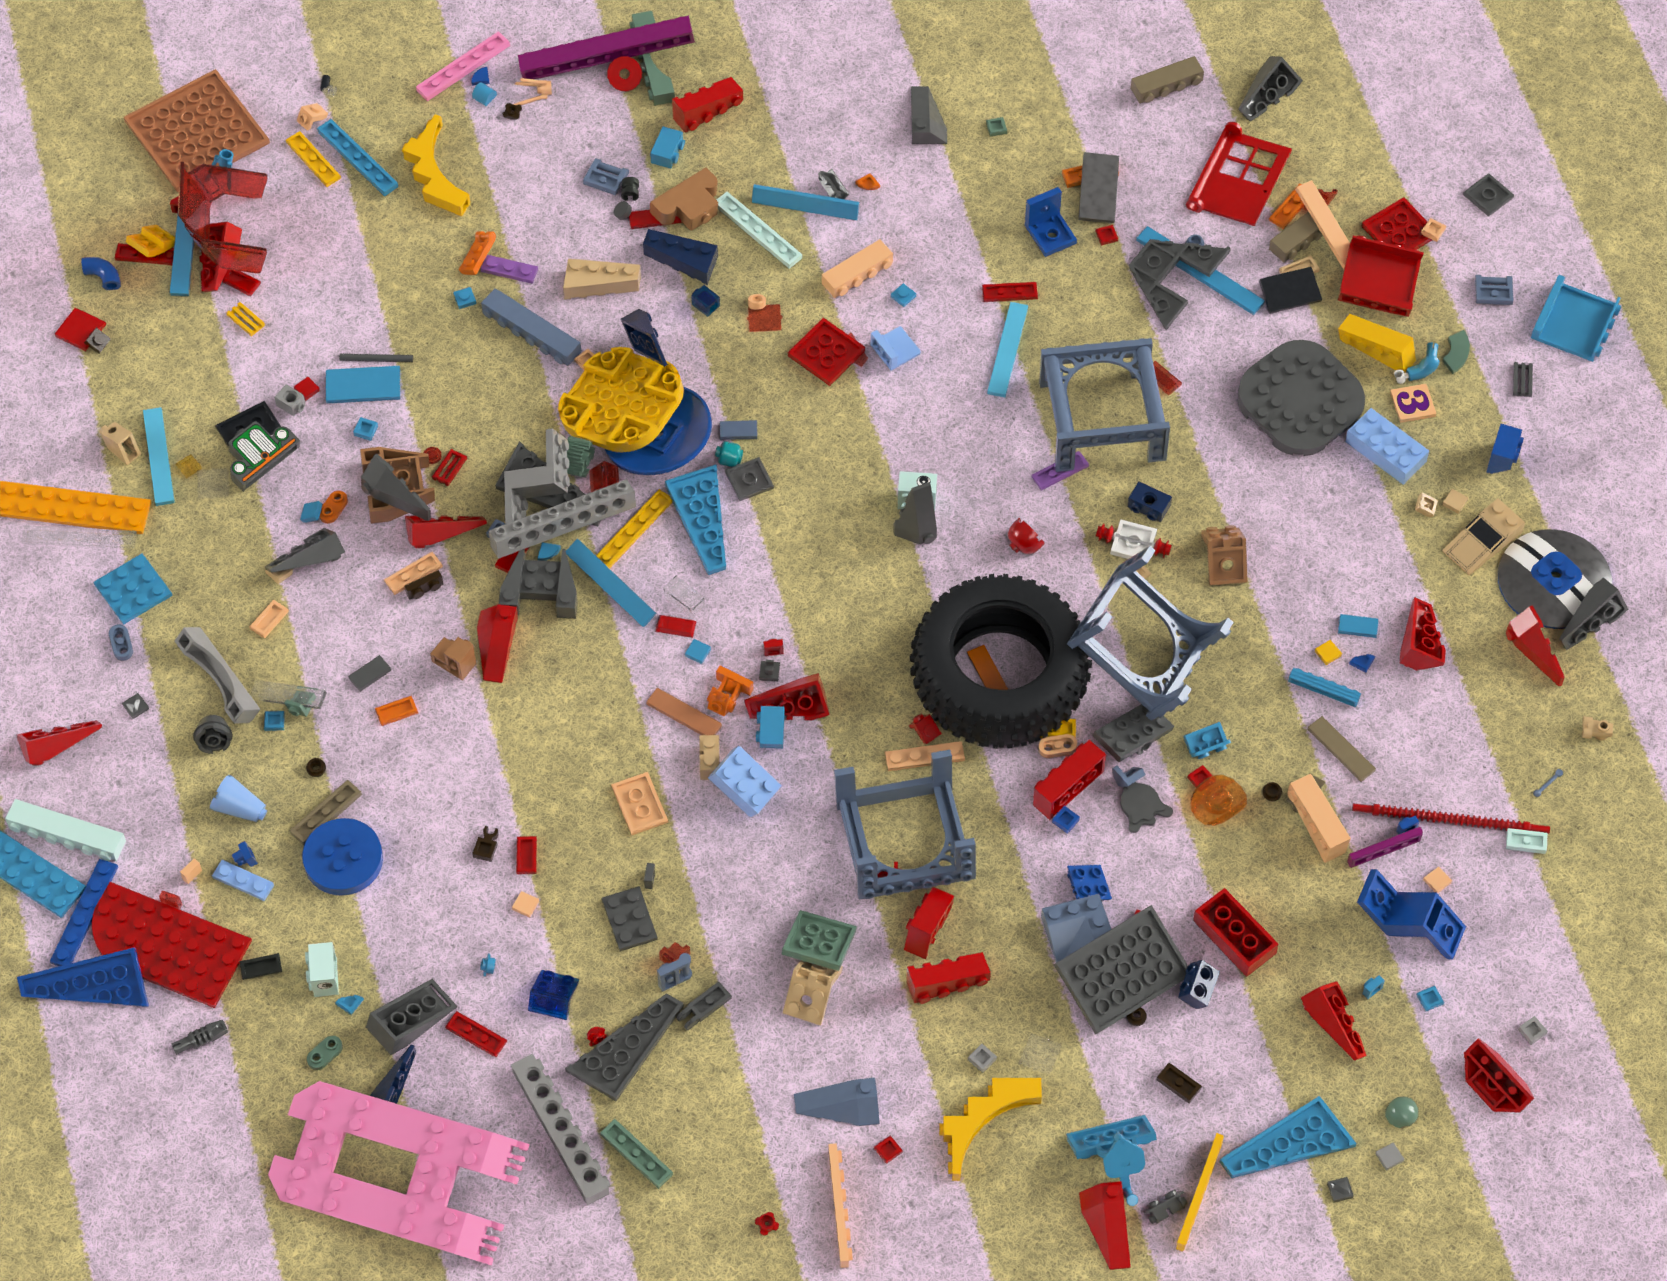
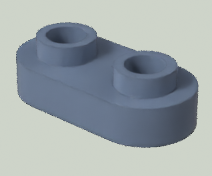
(120, 643)

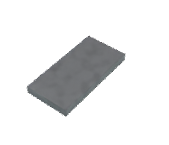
(1099, 187)

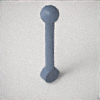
(1558, 773)

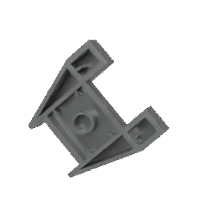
(541, 582)

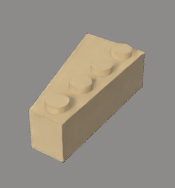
(599, 278)

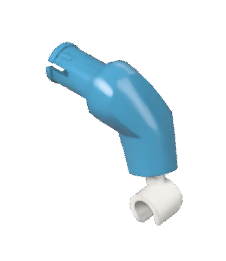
(1421, 370)

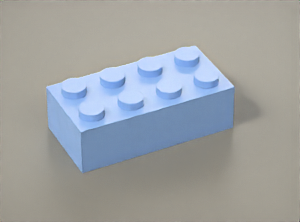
(1387, 446)

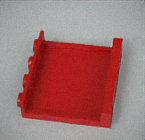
(1380, 276)

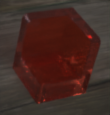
(673, 953)

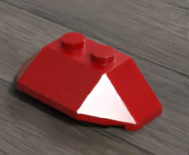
(1495, 1079)

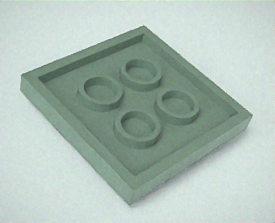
(819, 940)

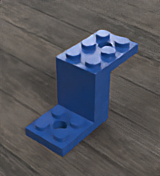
(1411, 914)

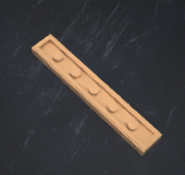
(1324, 220)

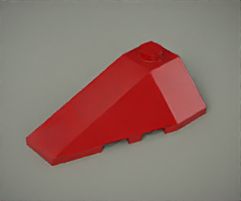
(212, 273)
(1528, 638)
(1421, 640)

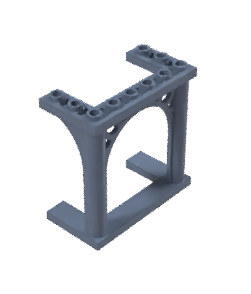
(1140, 367)
(1192, 631)
(906, 880)

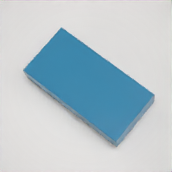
(1358, 626)

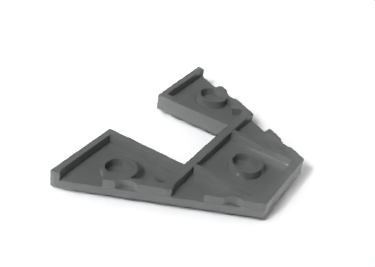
(1158, 260)

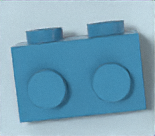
(1206, 740)

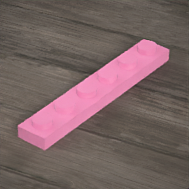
(462, 66)

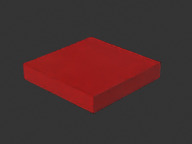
(78, 328)

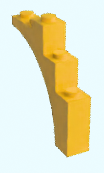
(436, 188)
(1002, 1096)

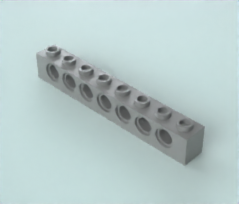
(562, 518)
(531, 1067)

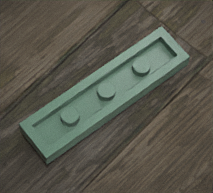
(636, 1153)

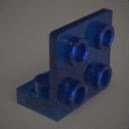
(552, 994)

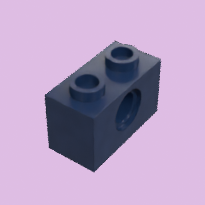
(1145, 494)

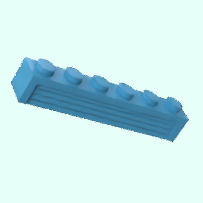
(1324, 687)

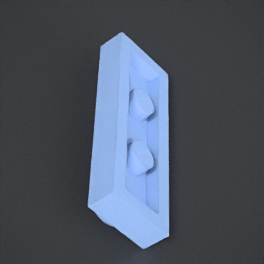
(243, 880)

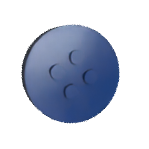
(342, 856)

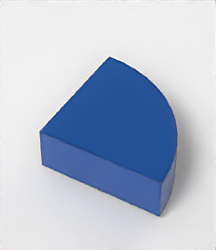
(480, 76)
(1362, 662)

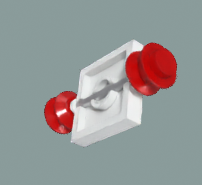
(1132, 539)

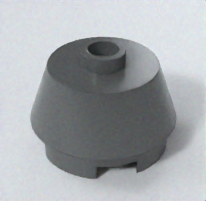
(212, 734)

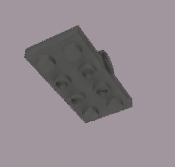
(1132, 733)

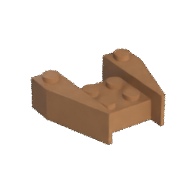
(405, 466)

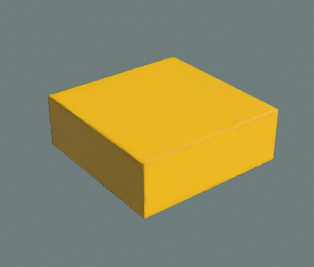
(1328, 652)

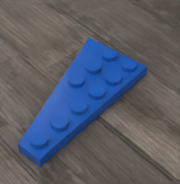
(102, 979)

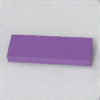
(1048, 475)

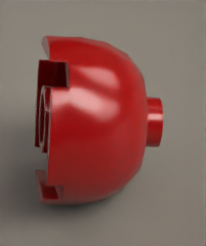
(1023, 538)

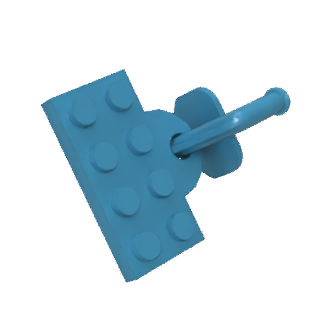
(1117, 1147)

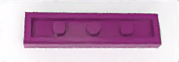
(1385, 847)

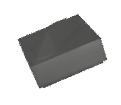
(135, 706)
(1340, 1189)

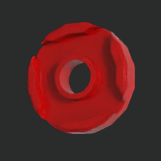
(617, 66)

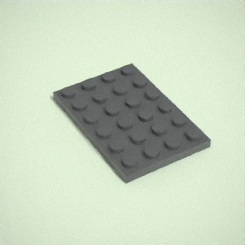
(1122, 969)

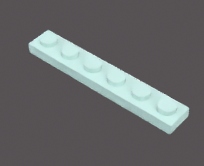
(758, 230)

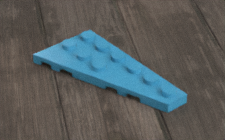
(699, 508)
(1298, 1137)

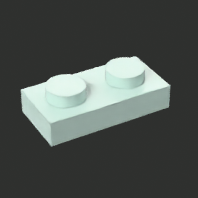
(1526, 841)

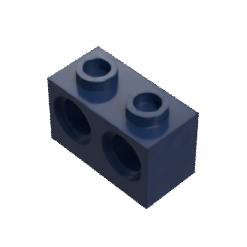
(1198, 984)

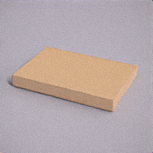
(639, 803)

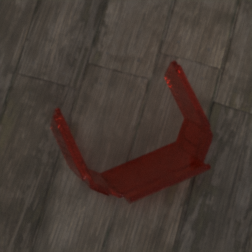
(196, 193)

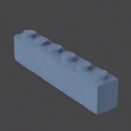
(531, 327)

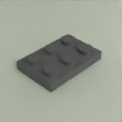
(629, 918)

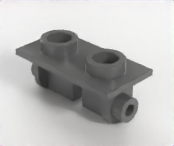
(832, 184)
(1158, 1209)

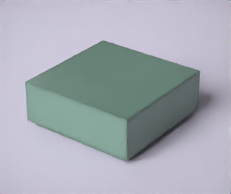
(996, 126)

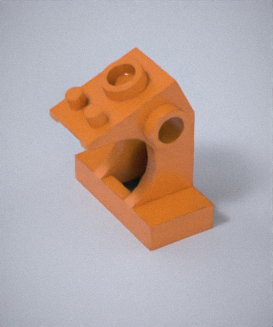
(732, 684)

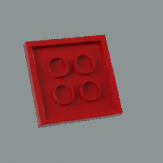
(1398, 225)
(826, 351)

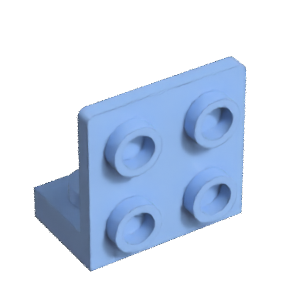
(894, 347)

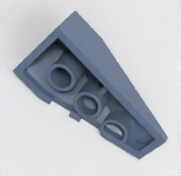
(843, 1102)

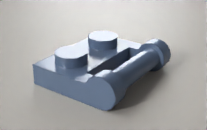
(603, 180)
(1494, 294)
(669, 974)

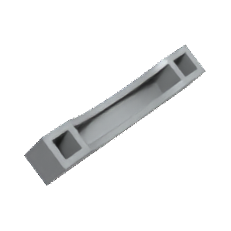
(199, 648)

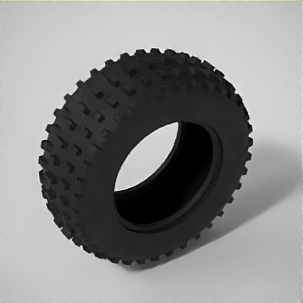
(987, 713)

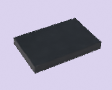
(1290, 290)
(259, 413)

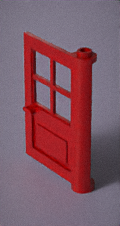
(1231, 195)

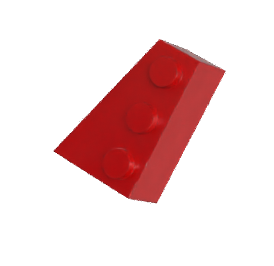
(927, 921)

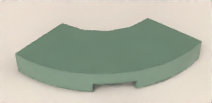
(1458, 352)

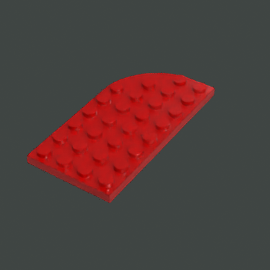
(170, 943)

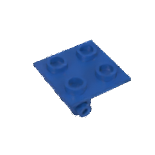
(1088, 881)

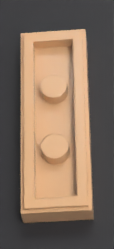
(413, 572)

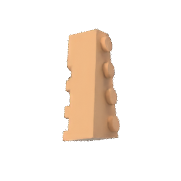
(1319, 818)

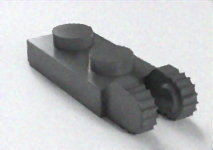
(705, 1005)

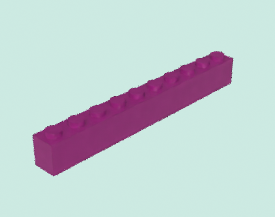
(606, 48)

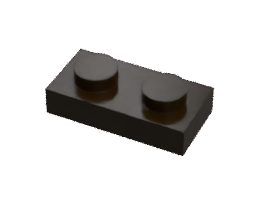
(419, 587)
(1179, 1083)

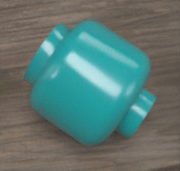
(729, 454)

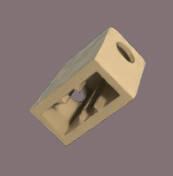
(114, 436)

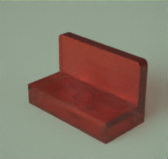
(603, 476)

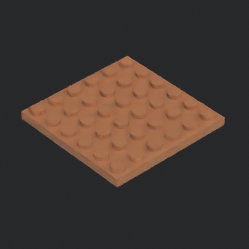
(195, 126)

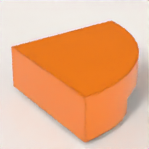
(868, 182)

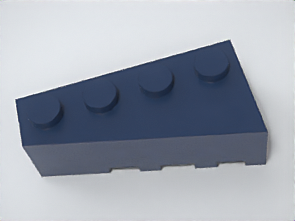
(682, 254)

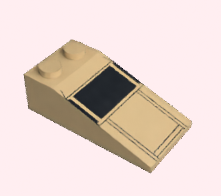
(1484, 536)

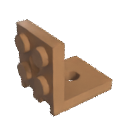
(1223, 546)

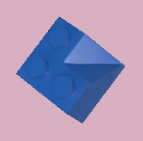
(1505, 449)

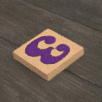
(1413, 403)

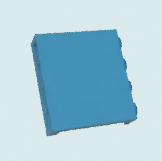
(1575, 320)

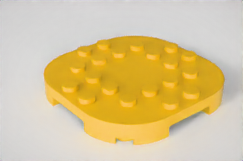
(621, 400)

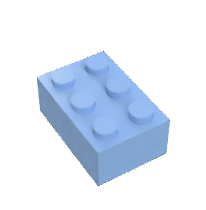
(744, 781)

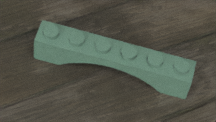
(660, 85)

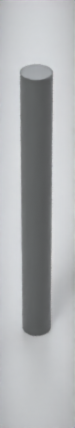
(376, 357)

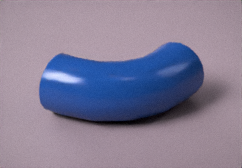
(103, 269)

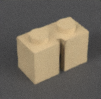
(708, 755)

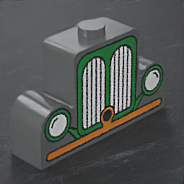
(259, 452)

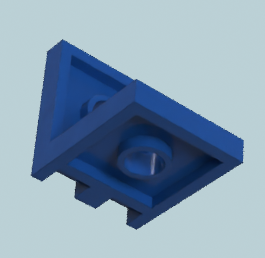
(1043, 218)

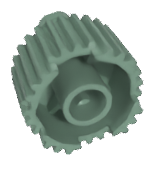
(579, 456)

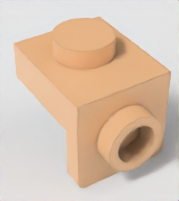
(310, 114)

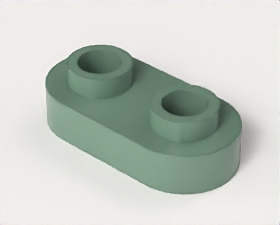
(325, 1052)

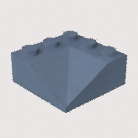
(1074, 924)

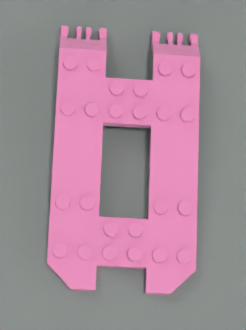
(421, 1212)

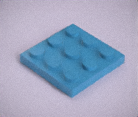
(132, 588)

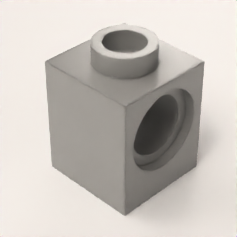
(289, 394)

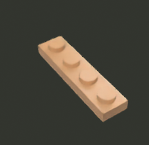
(921, 756)

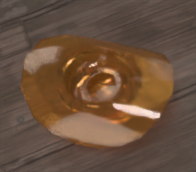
(1217, 800)

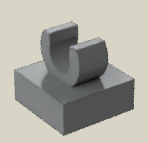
(769, 670)

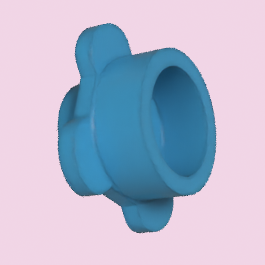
(487, 965)

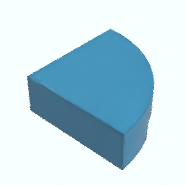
(548, 551)
(349, 1003)

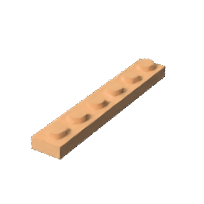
(839, 1197)

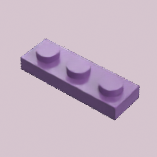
(509, 269)

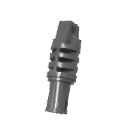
(201, 1036)

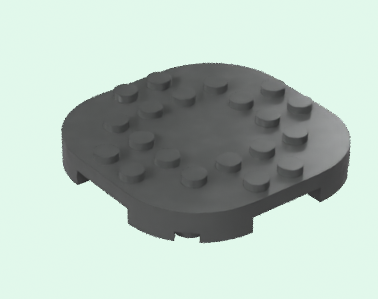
(1301, 397)

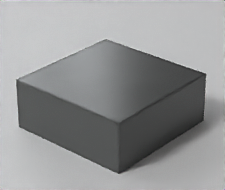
(649, 876)

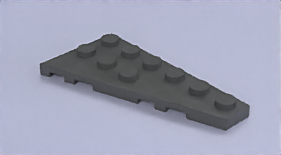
(523, 459)
(622, 1053)

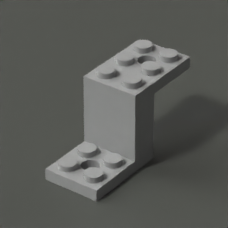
(538, 480)

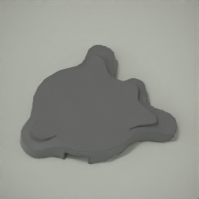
(1141, 804)

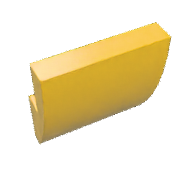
(151, 241)

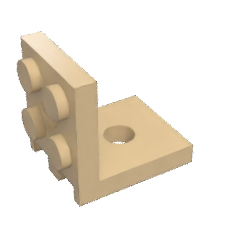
(814, 982)

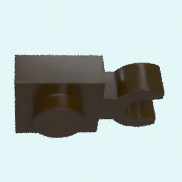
(486, 846)

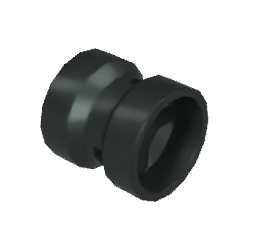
(630, 188)

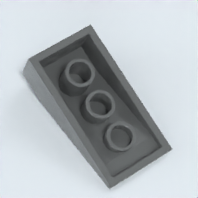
(409, 1016)

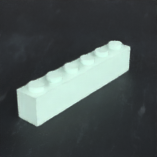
(65, 830)

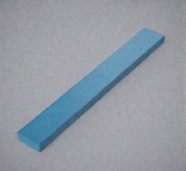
(1217, 281)

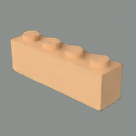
(857, 268)

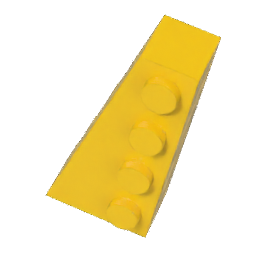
(1378, 342)

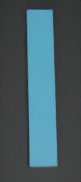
(1007, 349)
(158, 456)

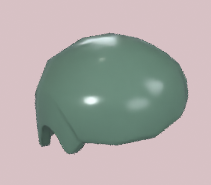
(1402, 1112)

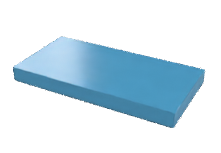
(363, 384)

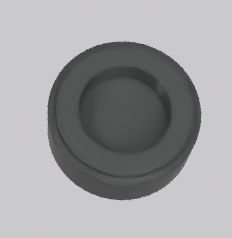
(622, 210)

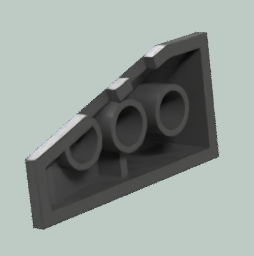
(386, 487)
(917, 519)
(318, 548)

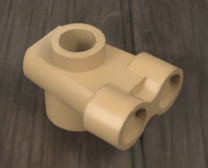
(1594, 728)

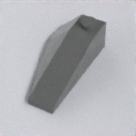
(1271, 83)
(926, 118)
(1600, 605)

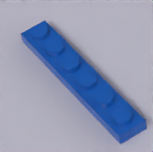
(83, 913)

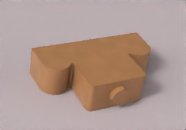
(690, 201)

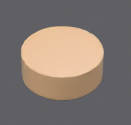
(756, 301)

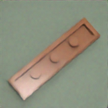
(683, 713)

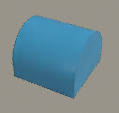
(483, 93)

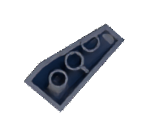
(394, 1081)

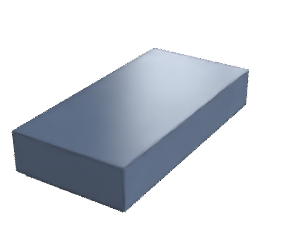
(738, 430)

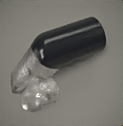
(326, 88)

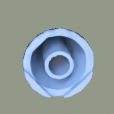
(237, 801)

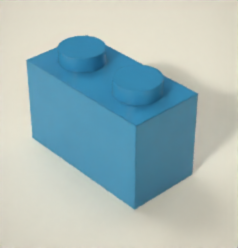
(667, 147)
(771, 727)

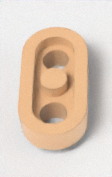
(1057, 744)

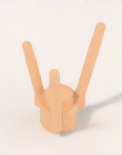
(543, 88)

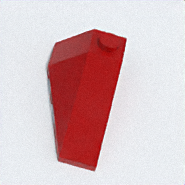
(425, 532)
(495, 637)
(799, 698)
(43, 745)
(1328, 1010)
(1105, 1215)

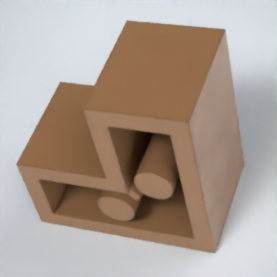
(454, 656)

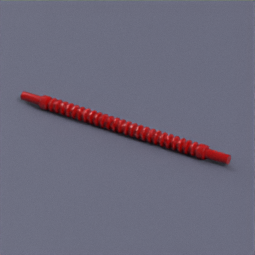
(1376, 809)

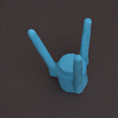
(224, 158)

